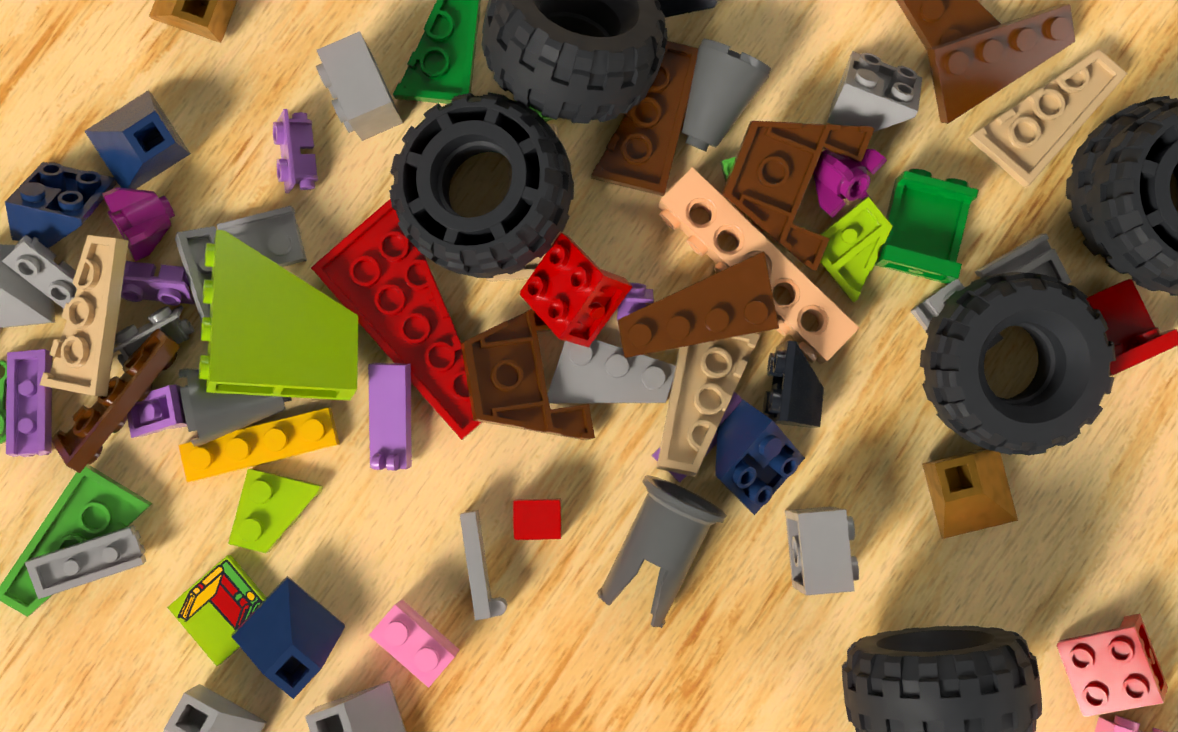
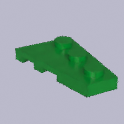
(444, 55)

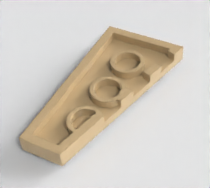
(1041, 125)
(89, 335)
(699, 397)

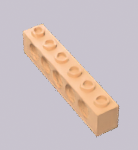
(695, 192)

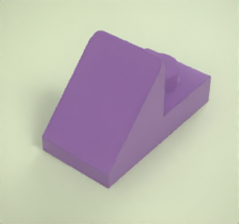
(157, 412)

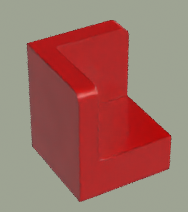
(537, 519)

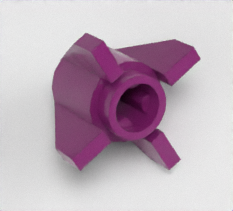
(844, 178)
(139, 218)

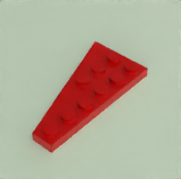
(401, 308)

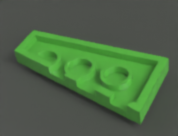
(85, 510)

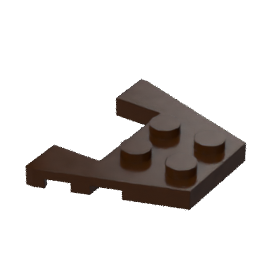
(775, 172)
(510, 383)

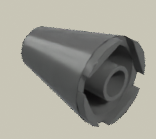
(720, 92)
(221, 413)

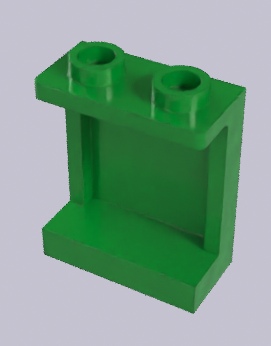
(926, 225)

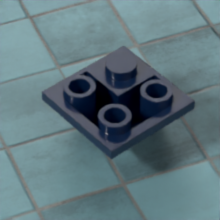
(137, 142)
(55, 202)
(753, 456)
(289, 636)

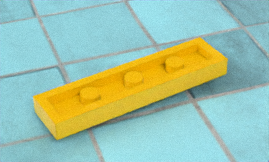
(260, 445)

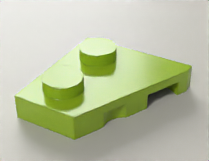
(855, 246)
(269, 508)

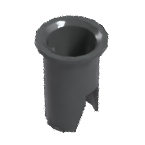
(667, 535)

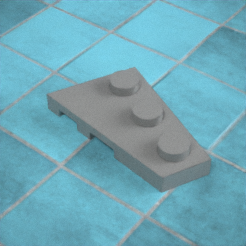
(606, 376)

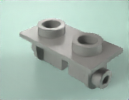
(36, 265)
(165, 319)

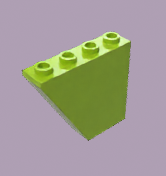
(273, 330)

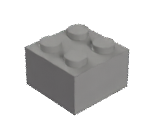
(360, 90)
(821, 550)

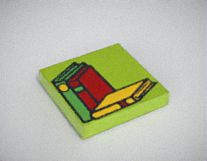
(217, 608)

